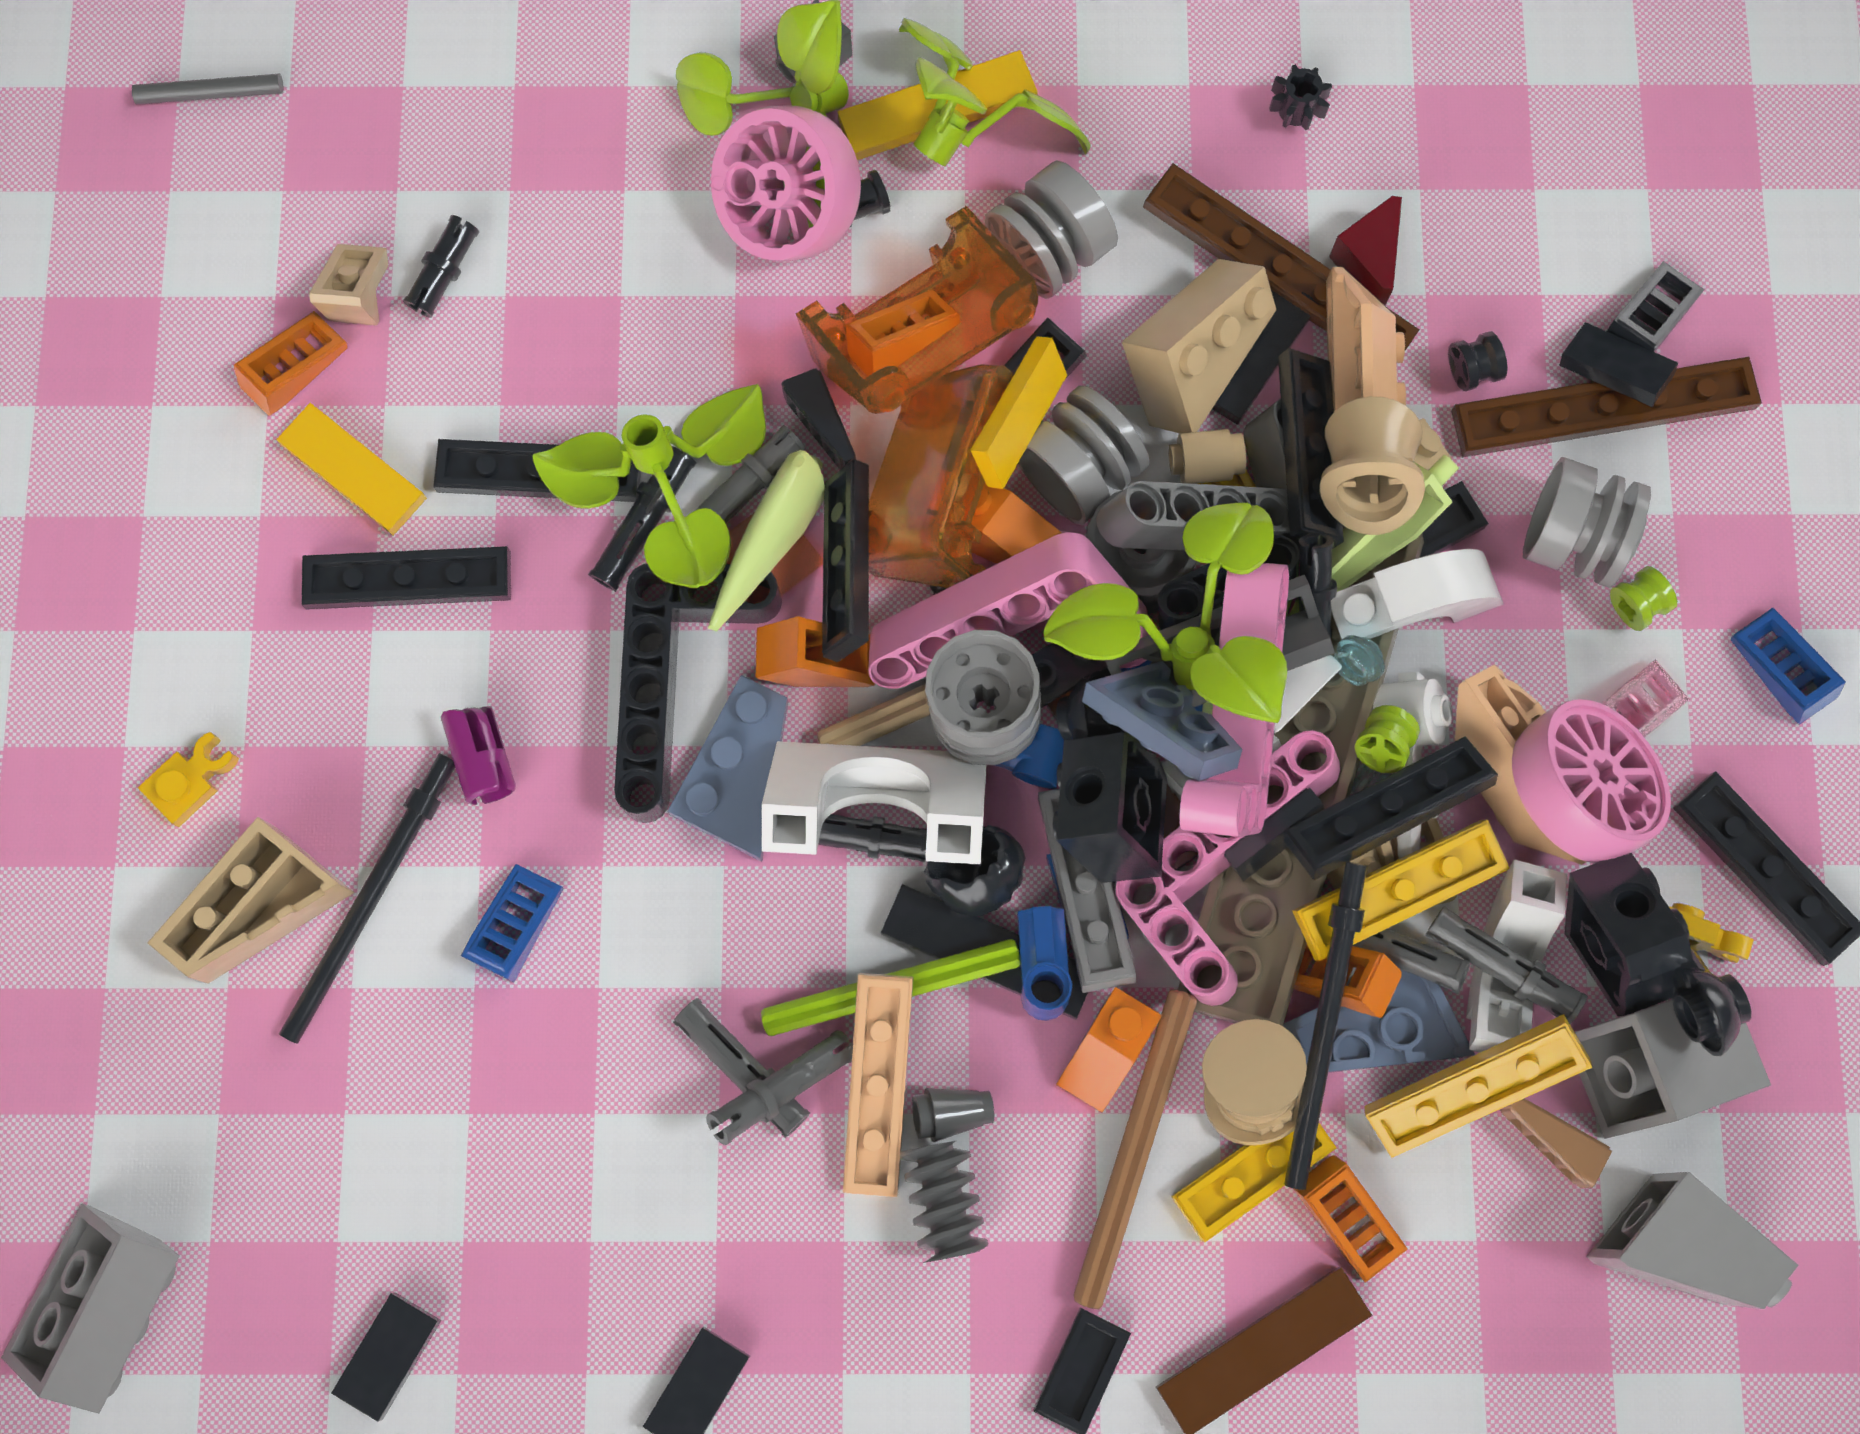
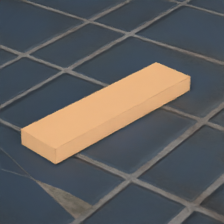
(878, 1084)

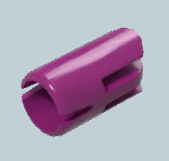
(478, 754)

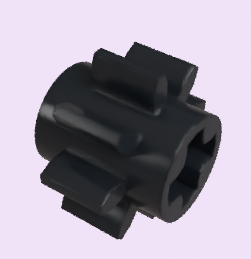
(1303, 84)

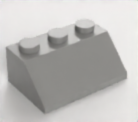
(90, 1310)

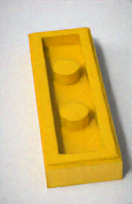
(1019, 412)
(351, 469)
(1240, 1183)

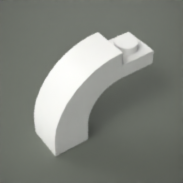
(1421, 589)
(1523, 919)

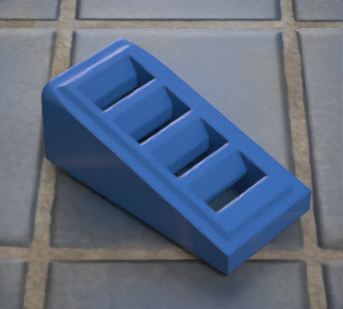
(1788, 691)
(486, 929)

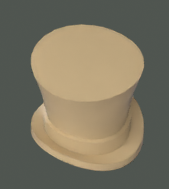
(1373, 470)
(1253, 1081)

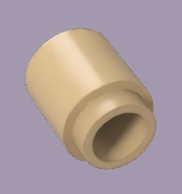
(1207, 456)

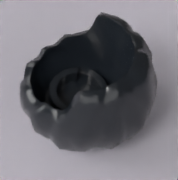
(982, 886)

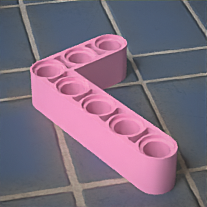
(997, 599)
(1237, 799)
(1176, 887)

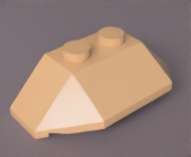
(1361, 342)
(1492, 717)

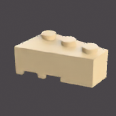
(1198, 343)
(246, 904)

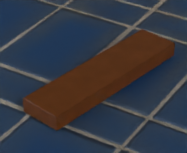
(1263, 1351)

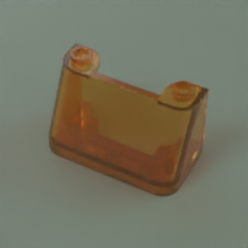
(969, 274)
(932, 481)

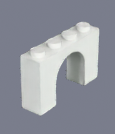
(818, 779)

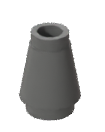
(950, 1112)

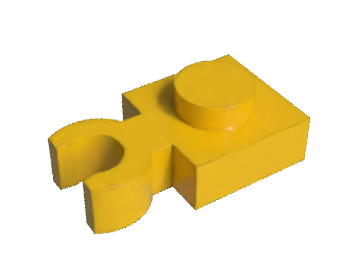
(182, 784)
(1709, 937)

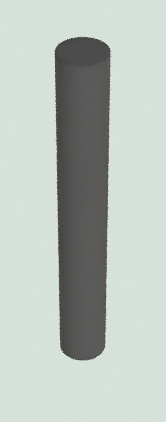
(207, 89)

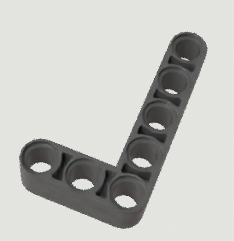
(1157, 512)

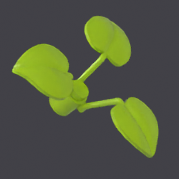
(807, 43)
(946, 125)
(588, 468)
(1243, 675)

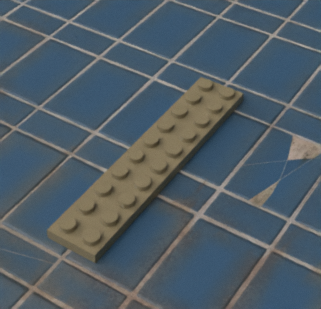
(1255, 917)

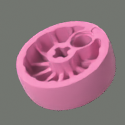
(793, 166)
(1591, 781)

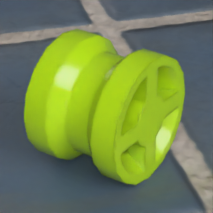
(1643, 598)
(1387, 739)

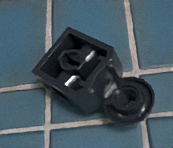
(1108, 794)
(1644, 954)

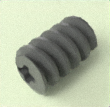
(944, 1201)

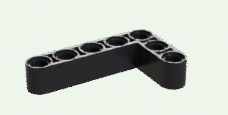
(660, 668)

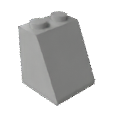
(1655, 1075)
(1695, 1244)

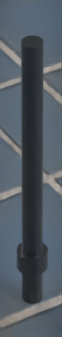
(420, 805)
(1346, 920)

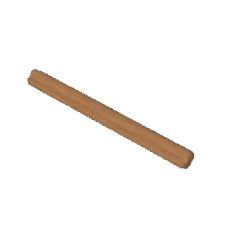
(1134, 1149)

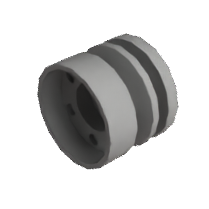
(1054, 226)
(1083, 454)
(1597, 526)
(991, 670)

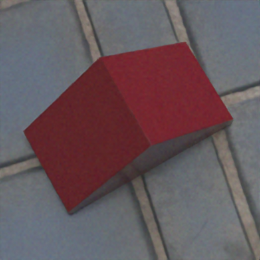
(1370, 249)

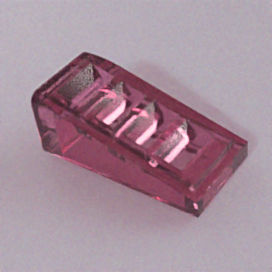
(1662, 686)

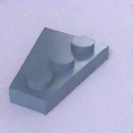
(1164, 720)
(733, 767)
(1412, 1030)

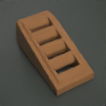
(1565, 1146)

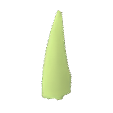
(772, 531)
(1363, 552)

